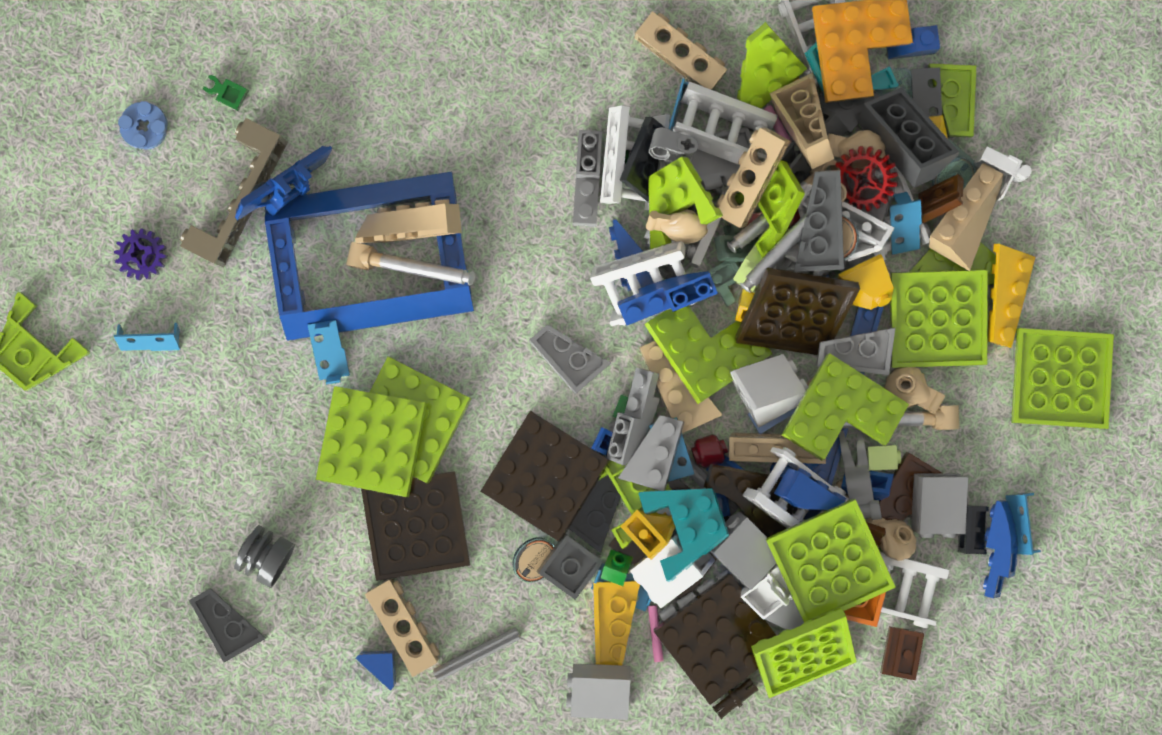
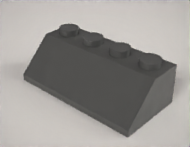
(908, 136)

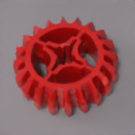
(875, 183)

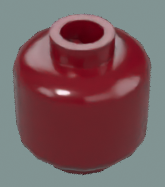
(709, 451)

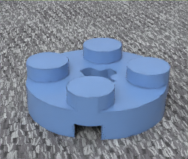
(156, 128)

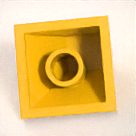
(873, 280)

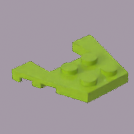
(675, 190)
(777, 205)
(25, 356)
(629, 494)

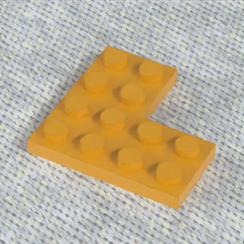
(846, 34)

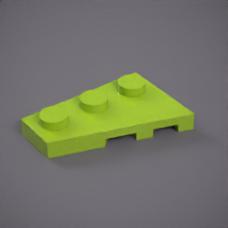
(957, 98)

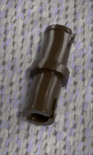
(735, 698)

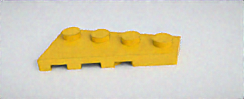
(1009, 291)
(613, 619)

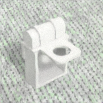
(1006, 164)
(767, 594)

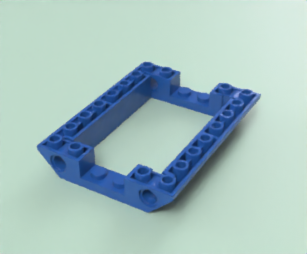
(290, 297)

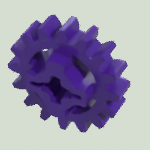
(131, 256)

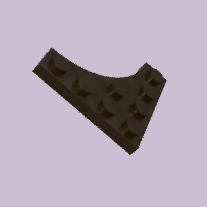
(733, 484)

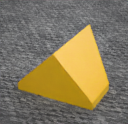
(649, 531)

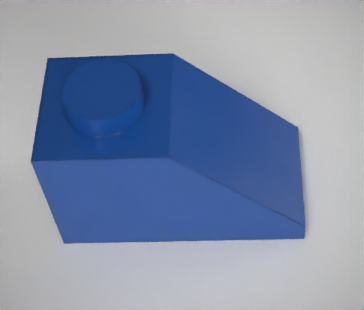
(924, 43)

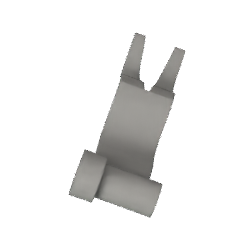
(858, 478)

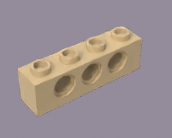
(659, 23)
(775, 147)
(415, 661)

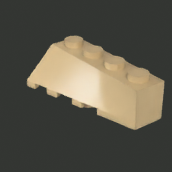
(803, 118)
(410, 223)
(963, 227)

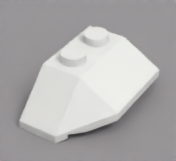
(872, 231)

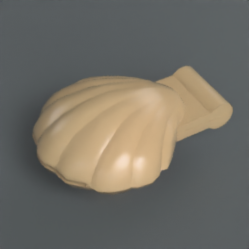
(865, 138)
(678, 226)
(911, 387)
(899, 539)

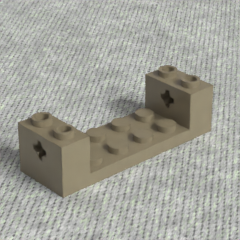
(270, 148)

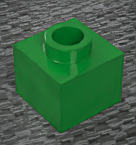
(616, 567)

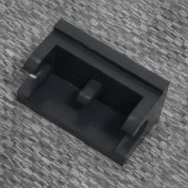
(974, 538)

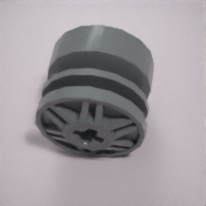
(264, 556)

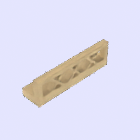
(757, 448)

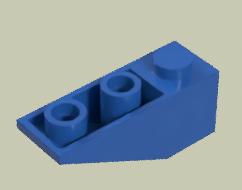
(627, 247)
(803, 492)

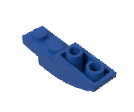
(667, 294)
(1003, 539)

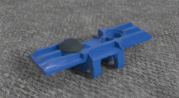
(276, 192)

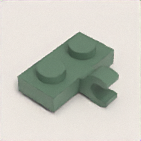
(723, 250)
(723, 278)

